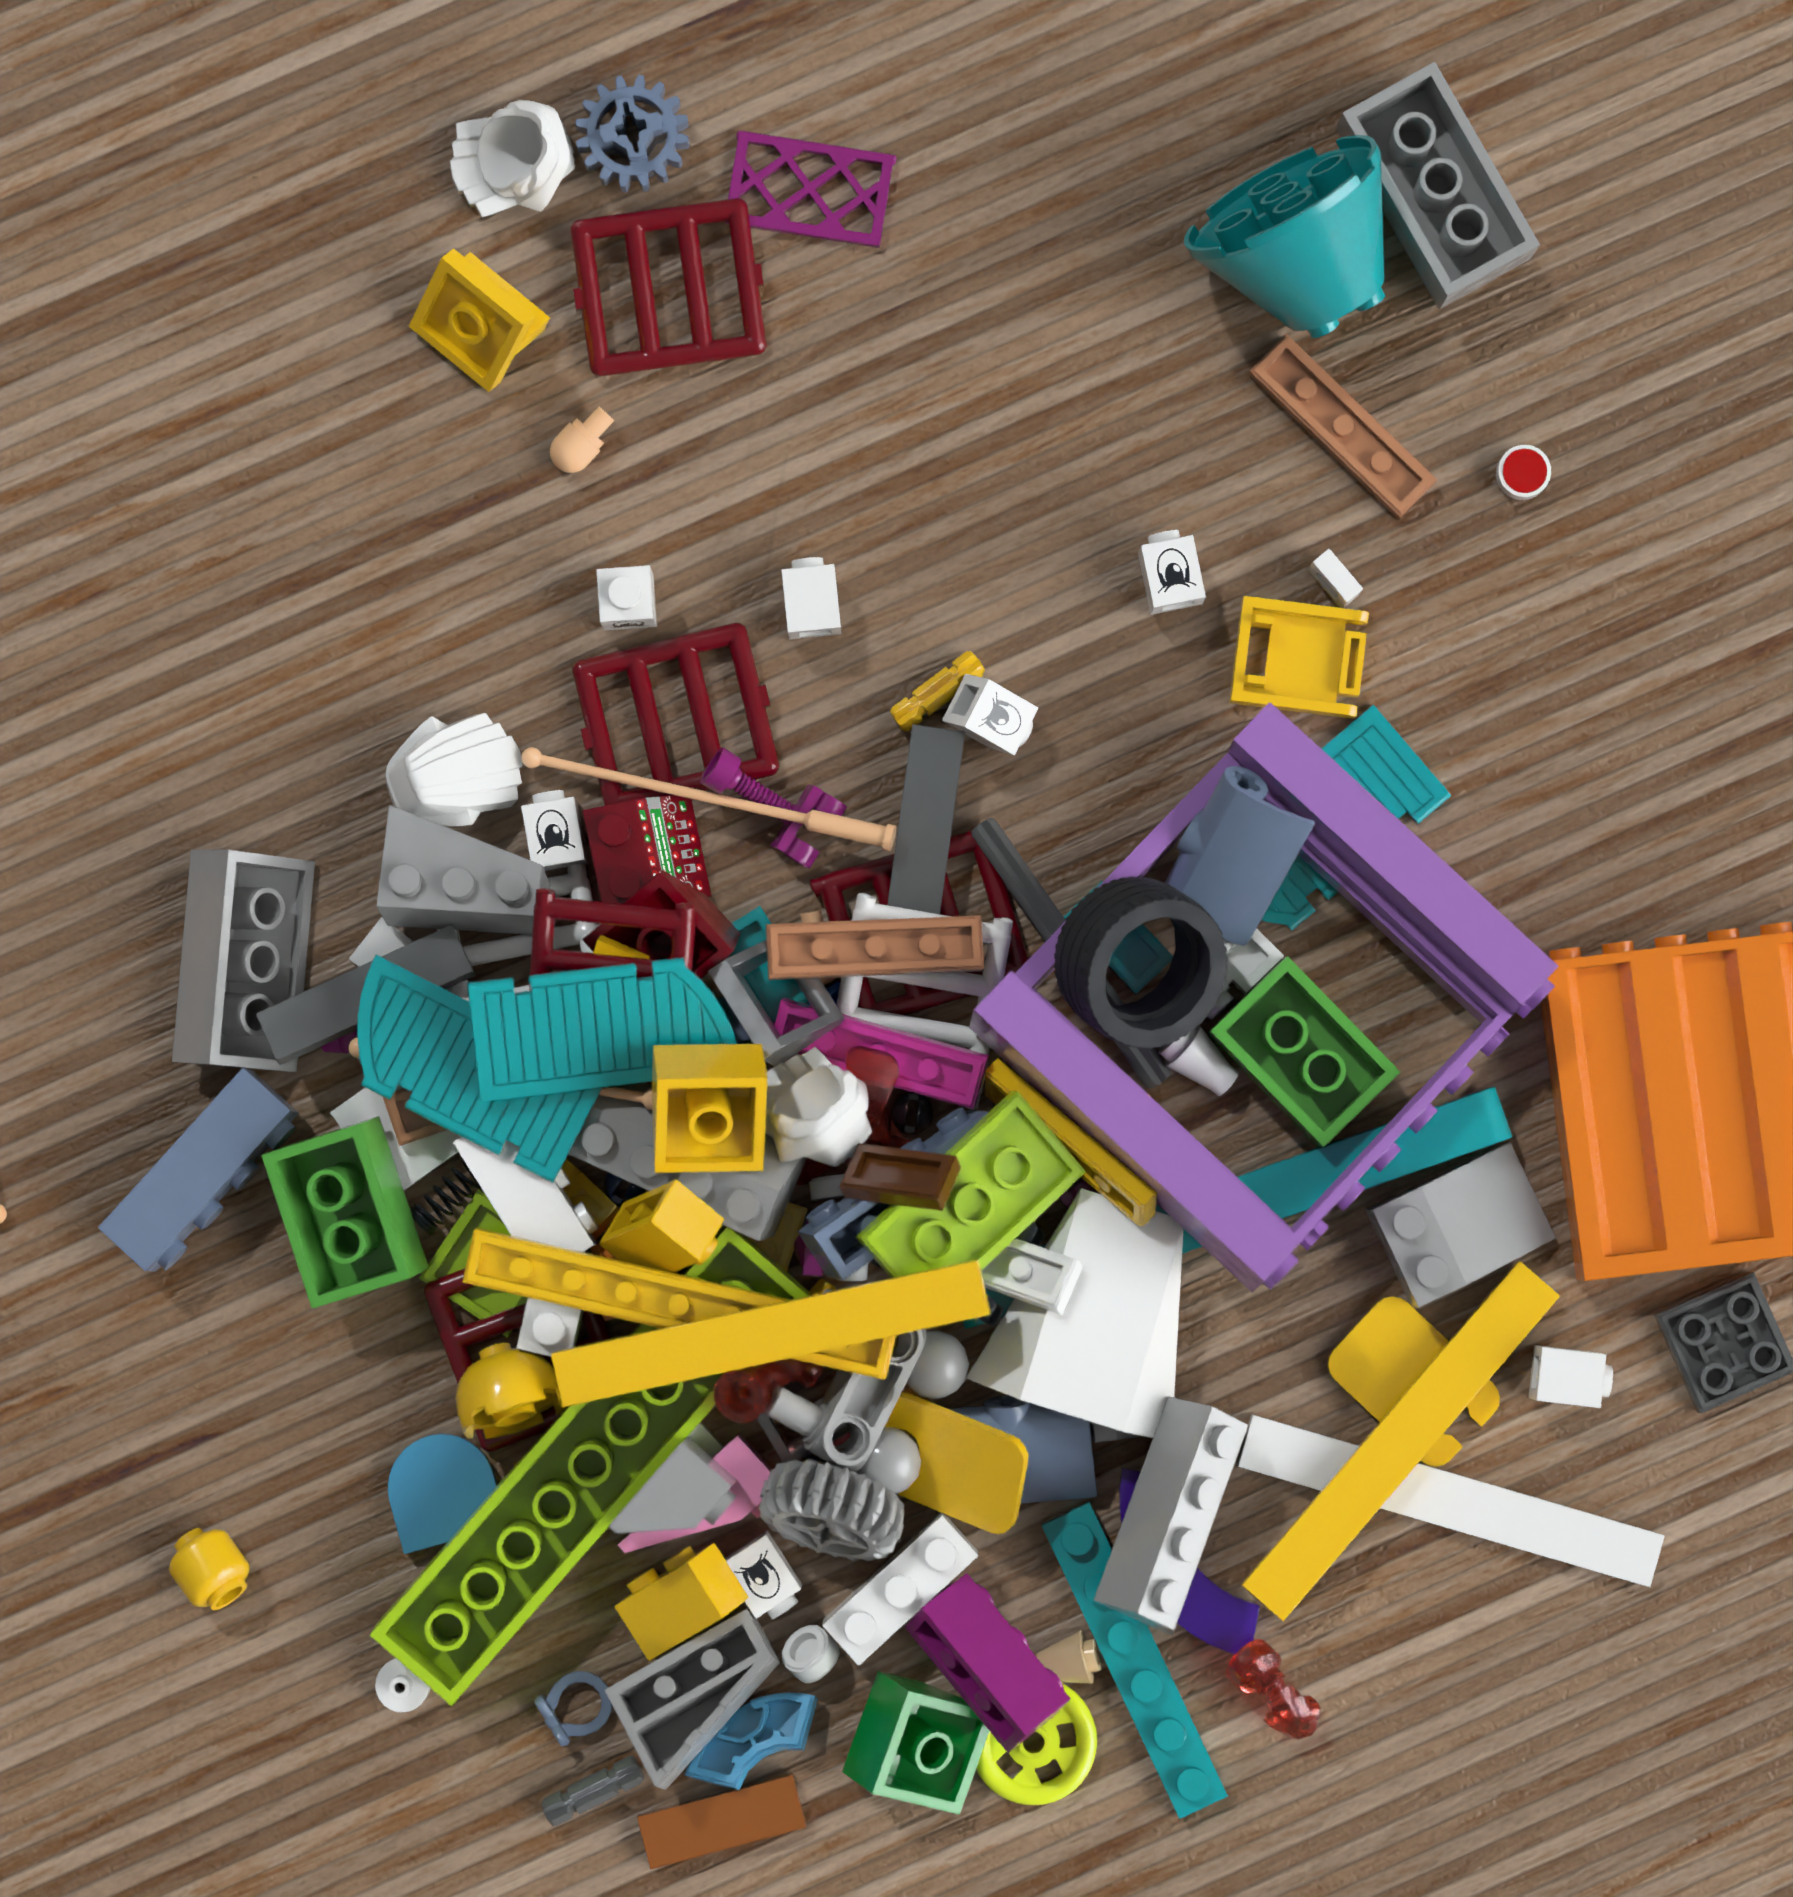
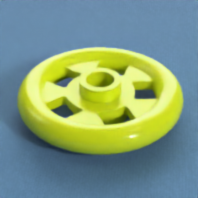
(1074, 1761)

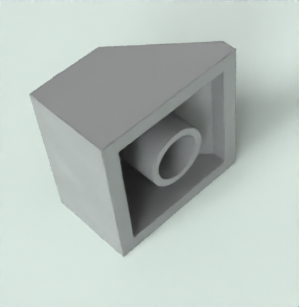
(679, 1494)

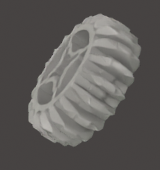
(832, 1510)

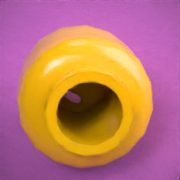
(209, 1568)

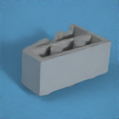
(448, 879)
(691, 1694)

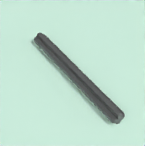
(1047, 920)

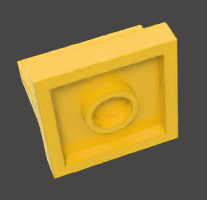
(476, 318)

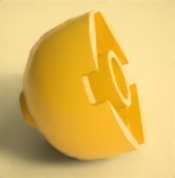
(506, 1392)

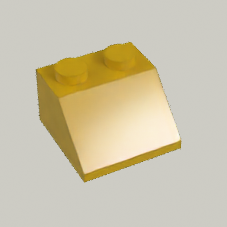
(709, 1107)

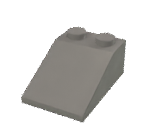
(1460, 1225)

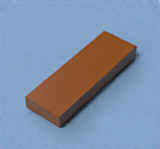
(721, 1821)

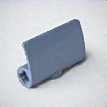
(1238, 853)
(1056, 1447)

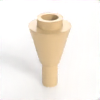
(1072, 1658)

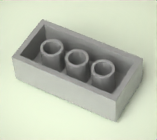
(1441, 186)

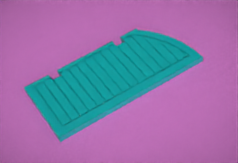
(1391, 773)
(587, 1027)
(425, 1043)

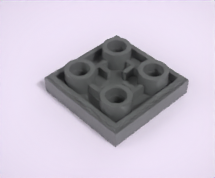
(1725, 1342)

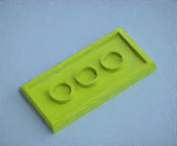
(1005, 1182)

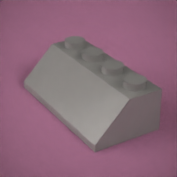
(240, 954)
(621, 1142)
(1171, 1513)

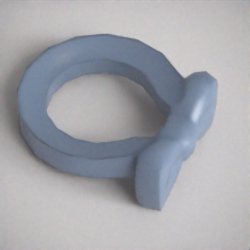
(564, 1731)

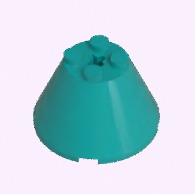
(1302, 236)

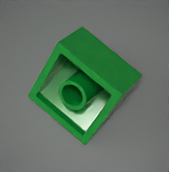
(916, 1744)

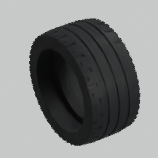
(1184, 992)

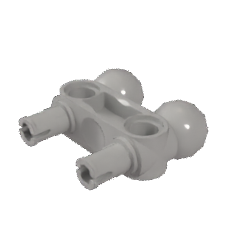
(930, 1364)

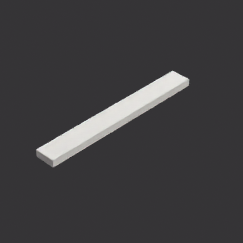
(1464, 1504)

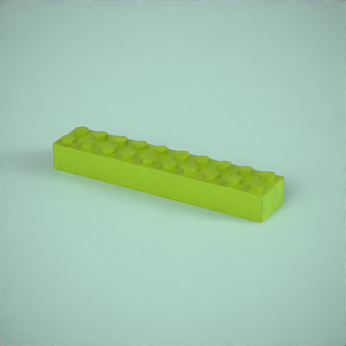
(555, 1505)

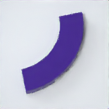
(1208, 1609)

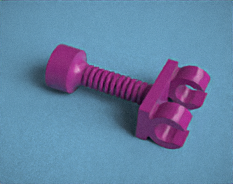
(724, 773)

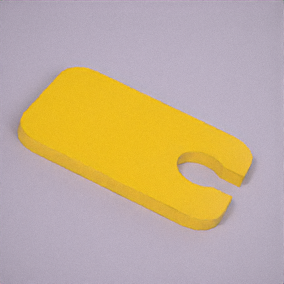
(1385, 1358)
(964, 1465)

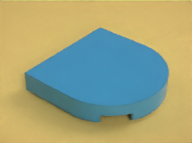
(437, 1488)

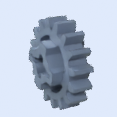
(613, 137)

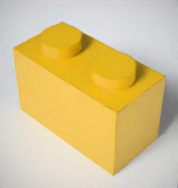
(663, 1229)
(680, 1601)

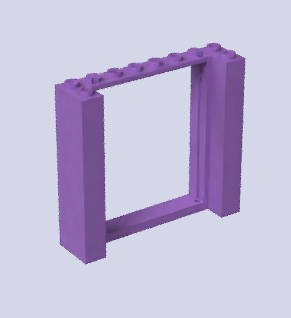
(1387, 879)

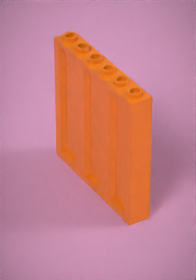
(1674, 1100)

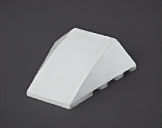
(1118, 1334)

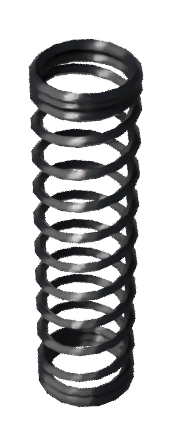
(425, 1219)

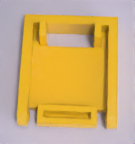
(1306, 658)

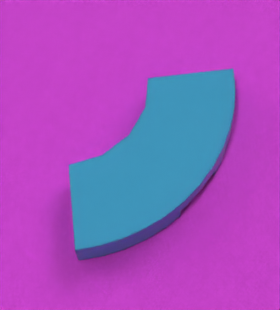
(752, 1733)

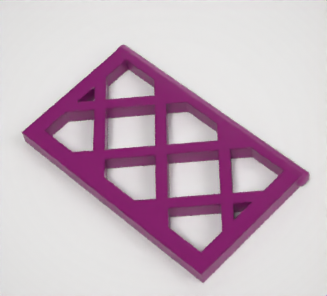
(842, 158)

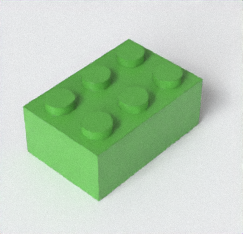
(1303, 1052)
(345, 1212)

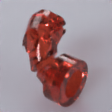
(748, 1391)
(1257, 1671)

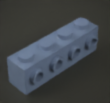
(199, 1171)
(835, 1226)

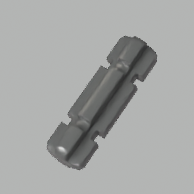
(592, 1791)

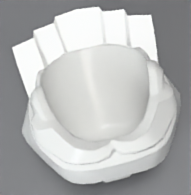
(511, 158)
(455, 771)
(815, 1110)

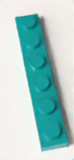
(1136, 1667)

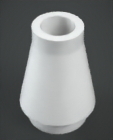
(1200, 1061)

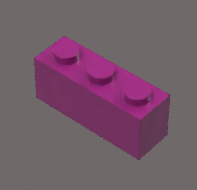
(988, 1662)

